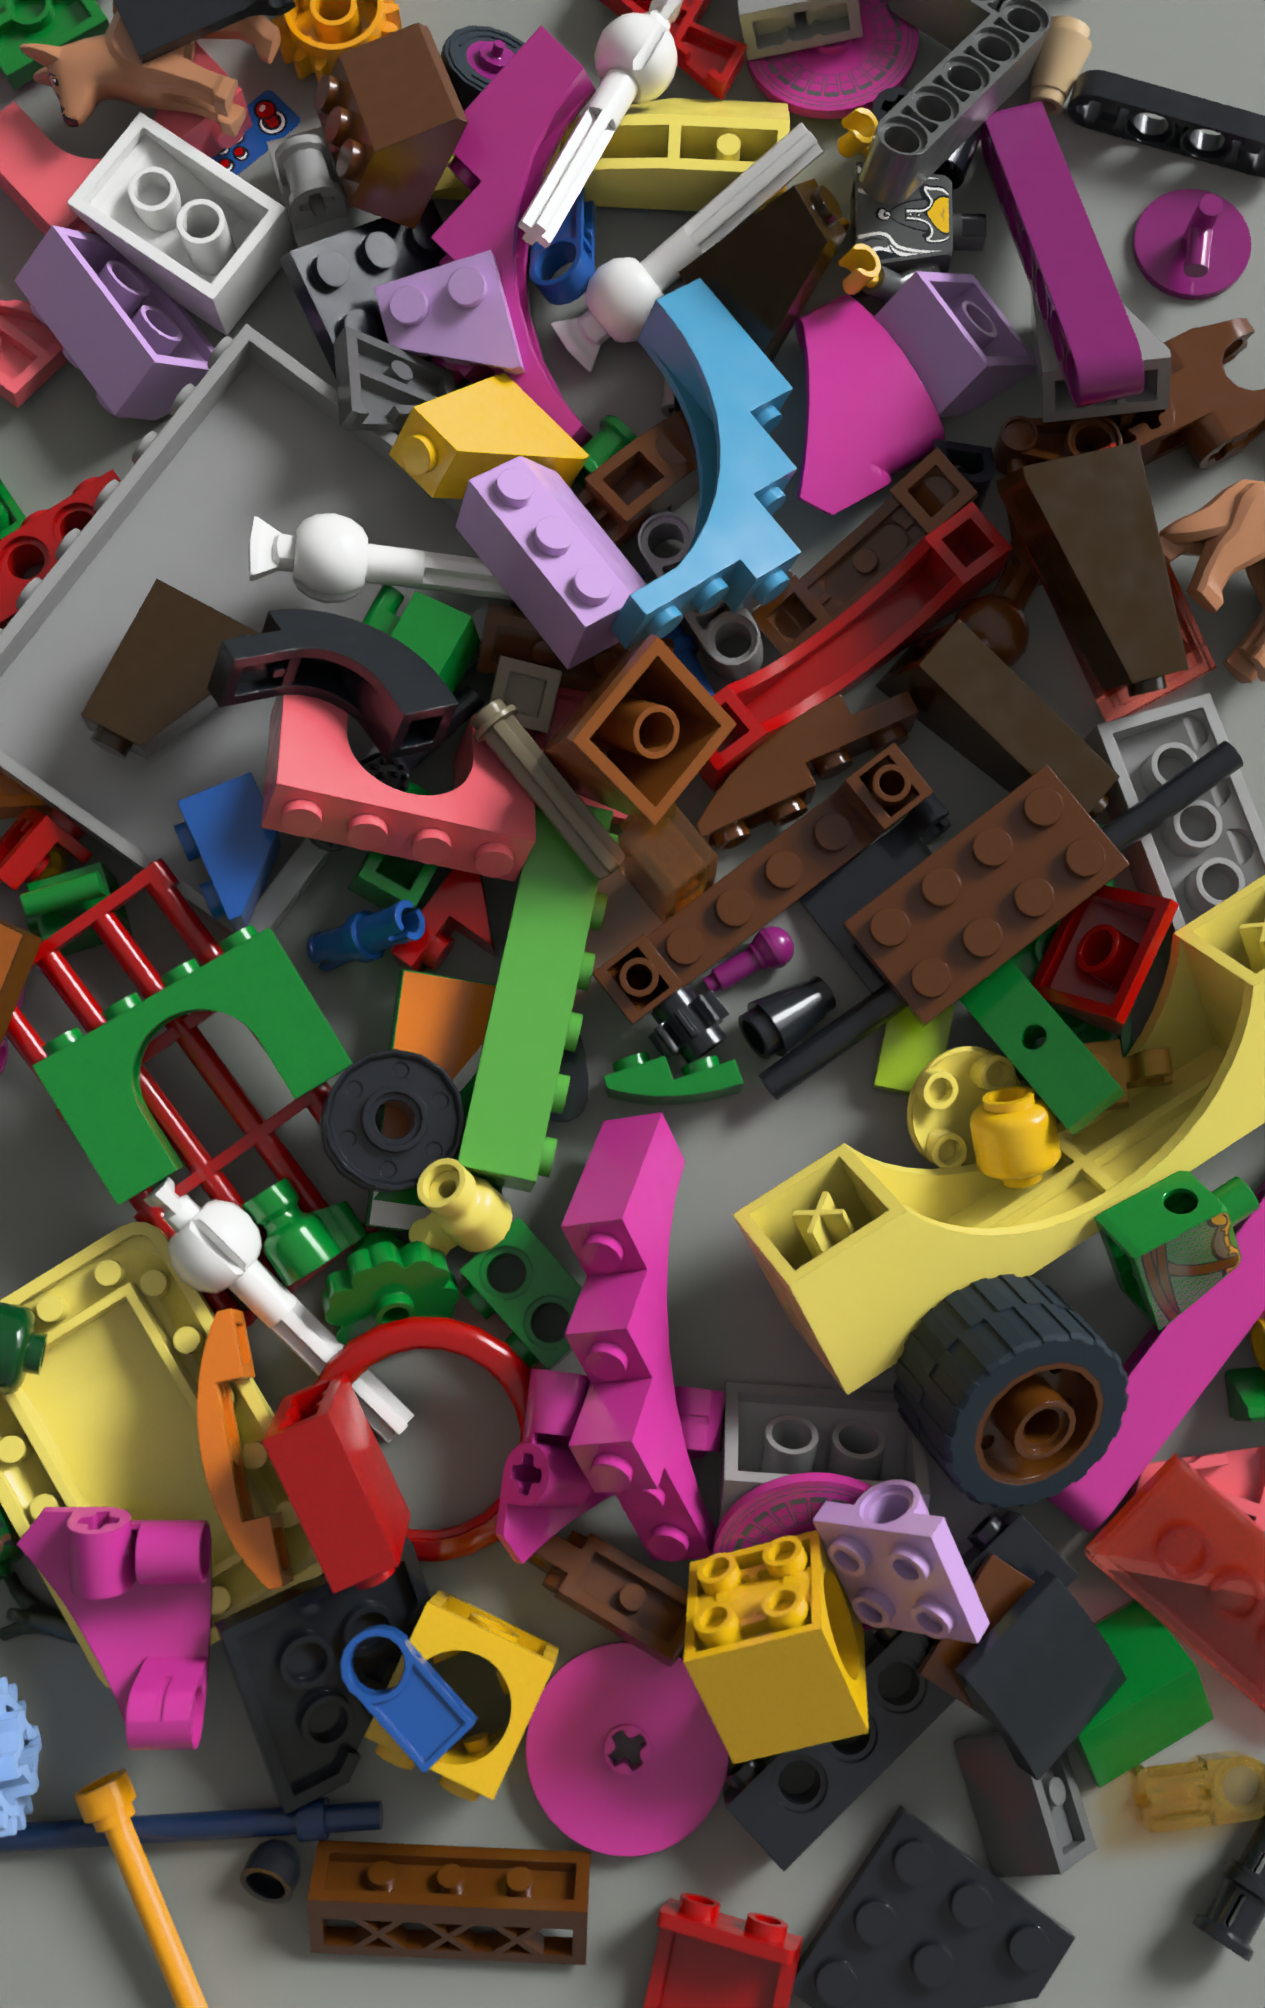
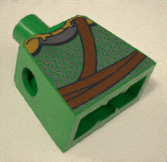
(1174, 1241)

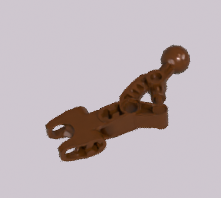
(1204, 414)

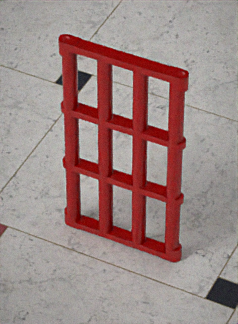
(184, 1030)

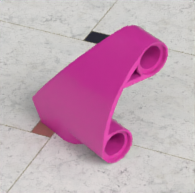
(861, 407)
(543, 1480)
(142, 1607)

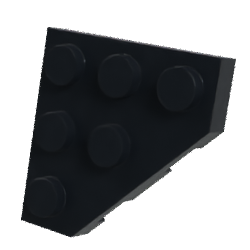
(340, 272)
(291, 1677)
(928, 1932)

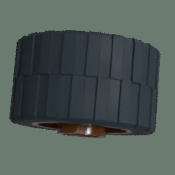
(1010, 1391)

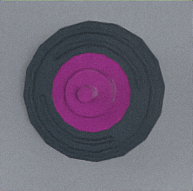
(475, 57)

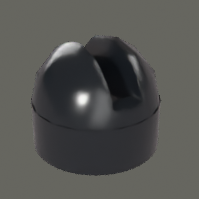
(271, 1871)

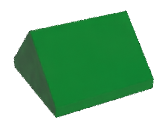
(1153, 1706)

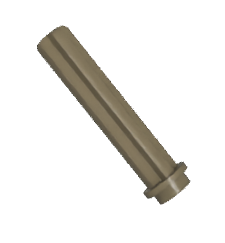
(547, 788)

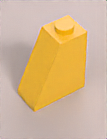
(478, 430)

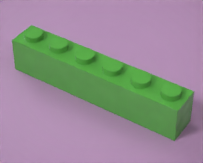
(533, 1013)

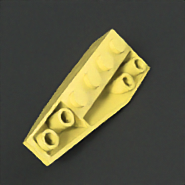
(671, 153)

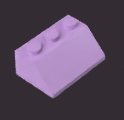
(114, 323)
(548, 556)

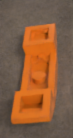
(259, 1539)

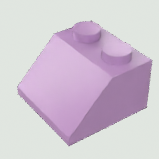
(955, 340)

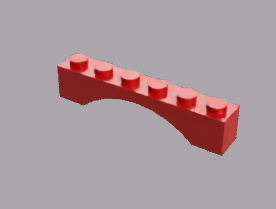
(905, 604)

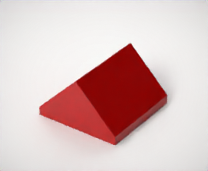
(1104, 955)

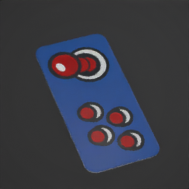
(270, 121)

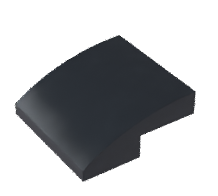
(1041, 1674)

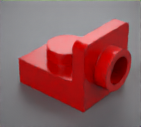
(29, 840)

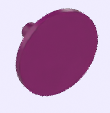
(1191, 244)

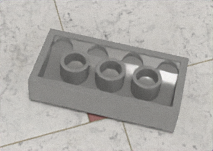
(1207, 846)

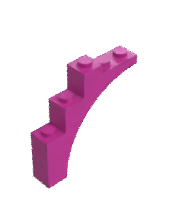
(502, 162)
(630, 1420)

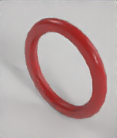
(463, 1340)

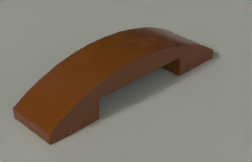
(917, 507)

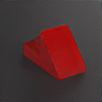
(456, 906)

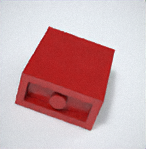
(720, 1959)

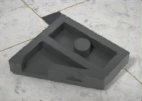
(382, 382)

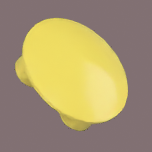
(947, 1096)

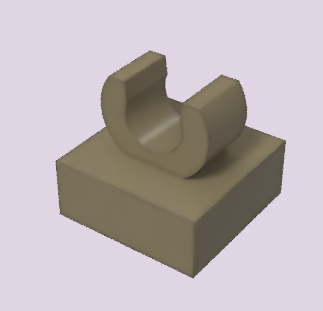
(528, 688)

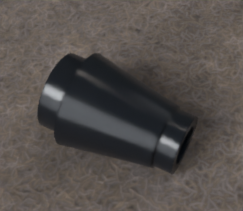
(785, 1017)

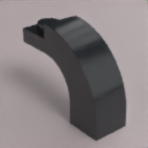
(343, 663)

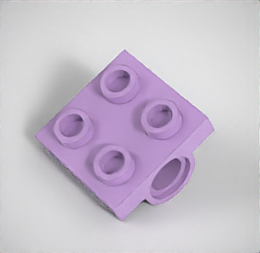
(901, 1564)

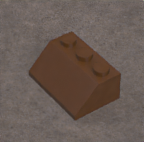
(391, 122)

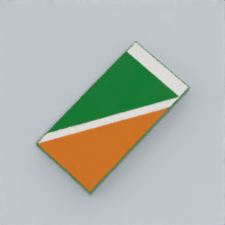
(447, 1025)

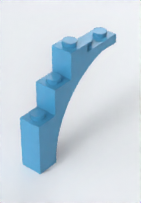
(731, 407)

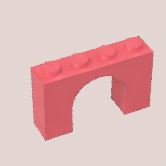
(45, 177)
(326, 795)

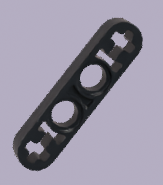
(1116, 105)

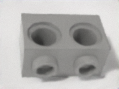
(795, 25)

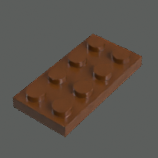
(985, 895)

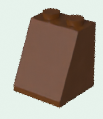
(640, 733)

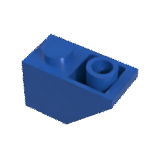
(237, 853)

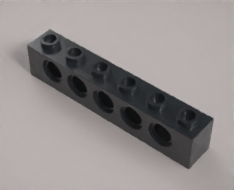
(791, 1822)

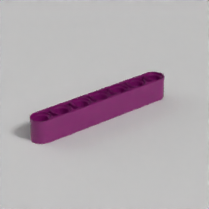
(1061, 257)

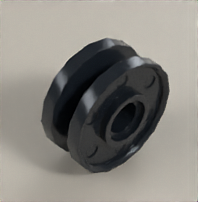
(400, 1081)

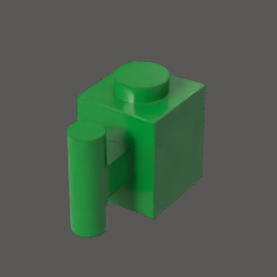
(430, 629)
(65, 897)

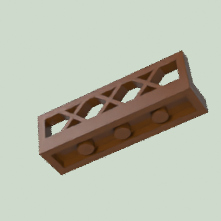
(449, 1894)

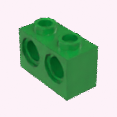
(544, 1285)

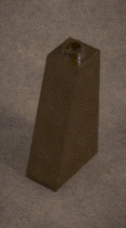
(1103, 561)
(994, 716)

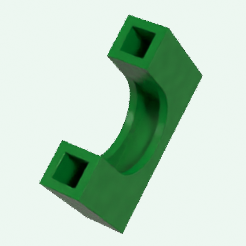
(98, 1074)

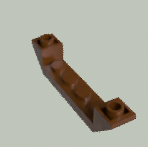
(763, 885)

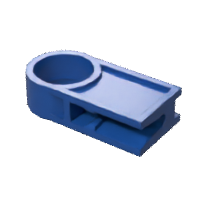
(573, 244)
(418, 1711)

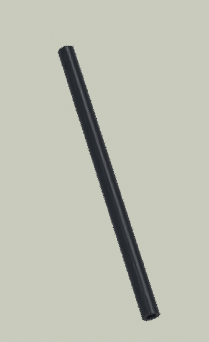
(885, 1003)

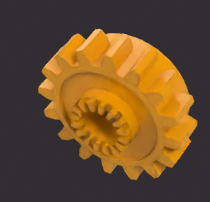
(323, 29)

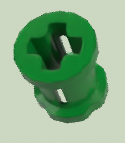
(608, 441)

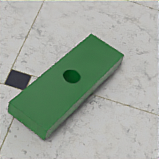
(1059, 1070)

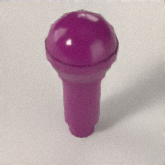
(768, 950)

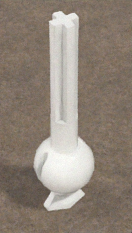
(634, 66)
(626, 290)
(334, 561)
(219, 1250)

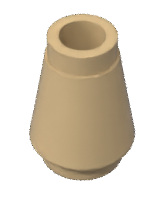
(1059, 62)

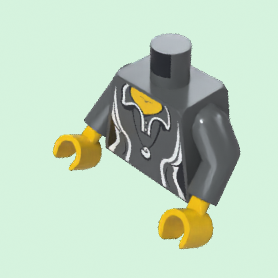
(901, 237)

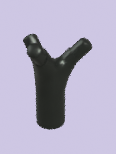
(34, 1615)

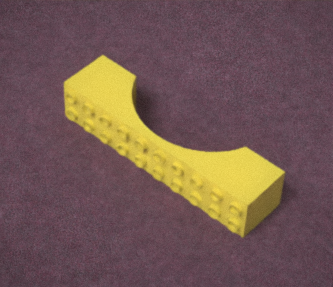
(877, 1245)

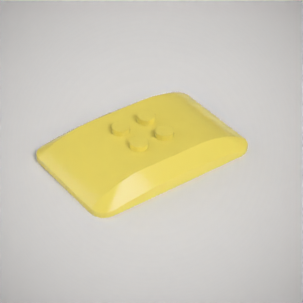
(119, 1411)

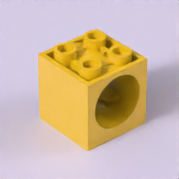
(775, 1648)
(522, 1670)

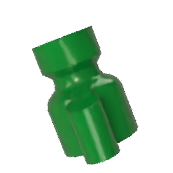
(297, 1239)

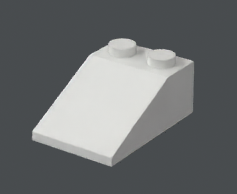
(185, 222)

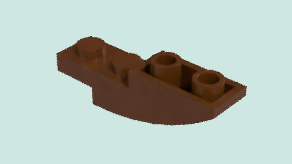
(643, 479)
(778, 774)

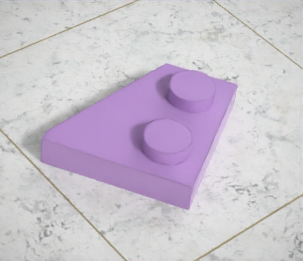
(453, 314)

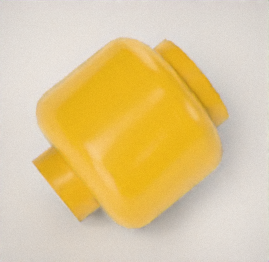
(1014, 1136)

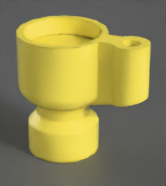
(463, 1209)

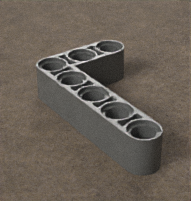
(989, 60)

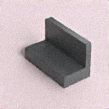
(1024, 1821)

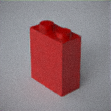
(339, 1483)

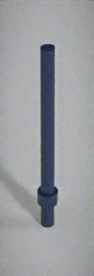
(308, 1822)

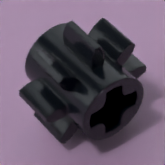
(688, 1024)

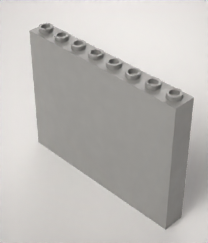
(239, 445)

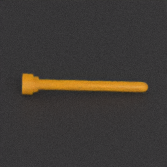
(110, 1808)

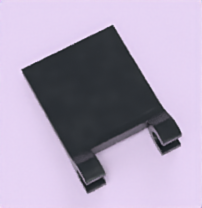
(169, 24)
(870, 875)

